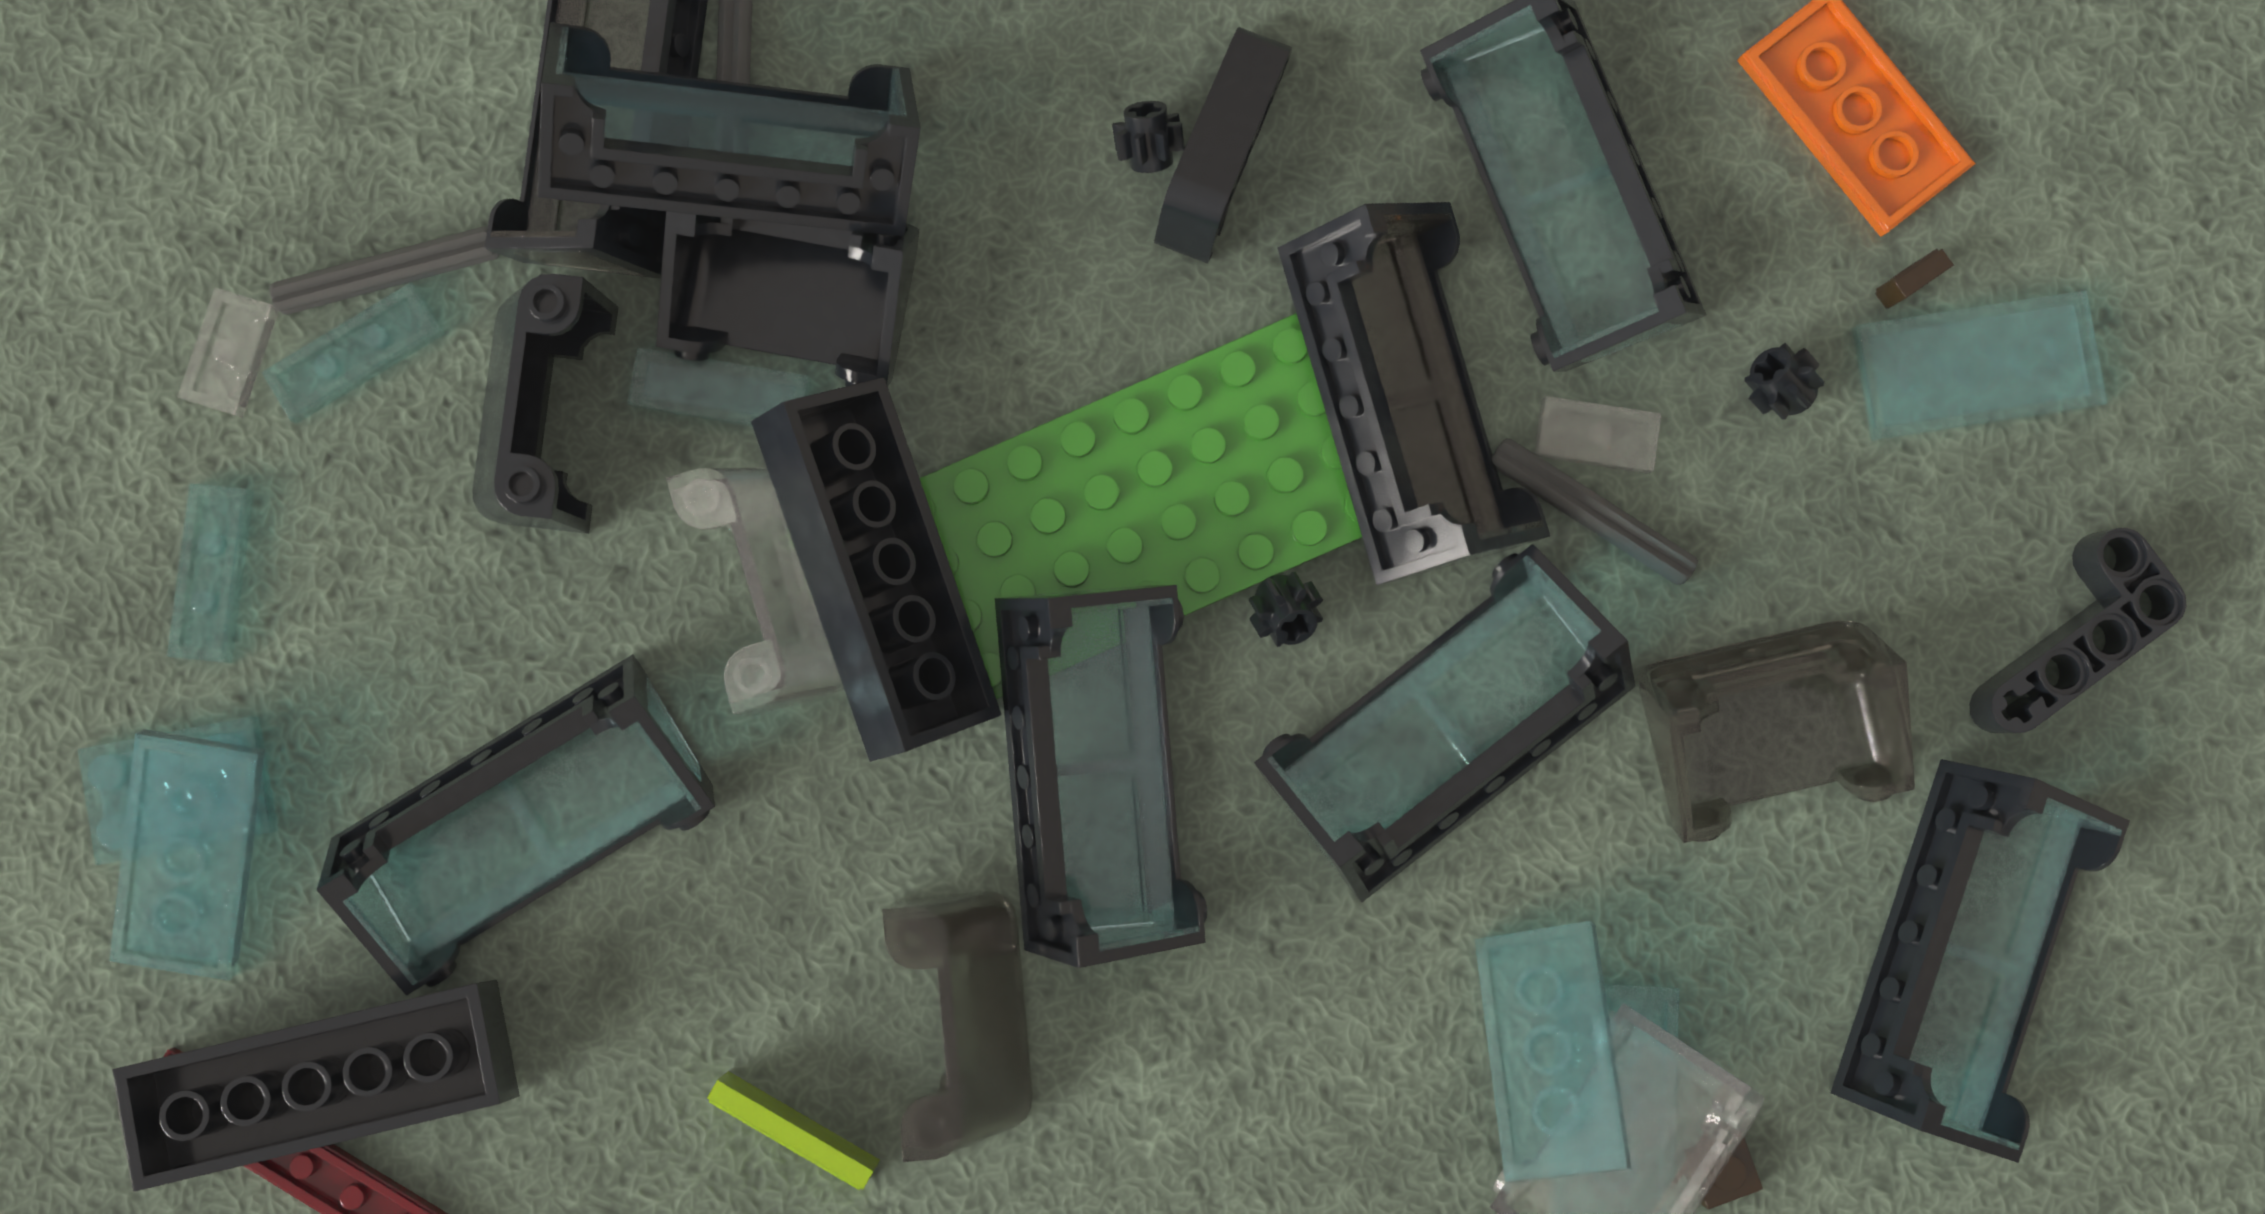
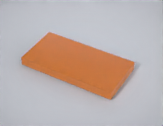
(1856, 112)

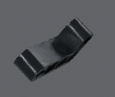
(1221, 144)
(2072, 644)

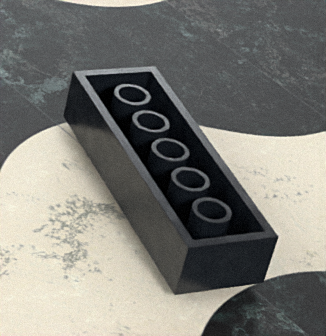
(875, 567)
(315, 1084)

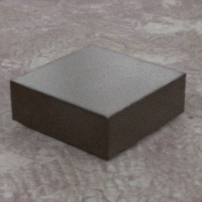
(1913, 278)

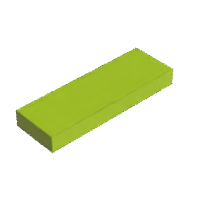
(793, 1130)

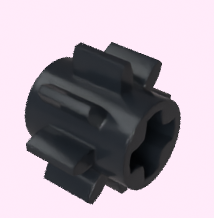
(1148, 136)
(1784, 381)
(1286, 609)

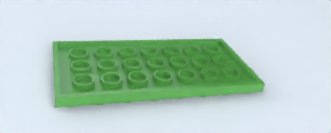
(1169, 482)

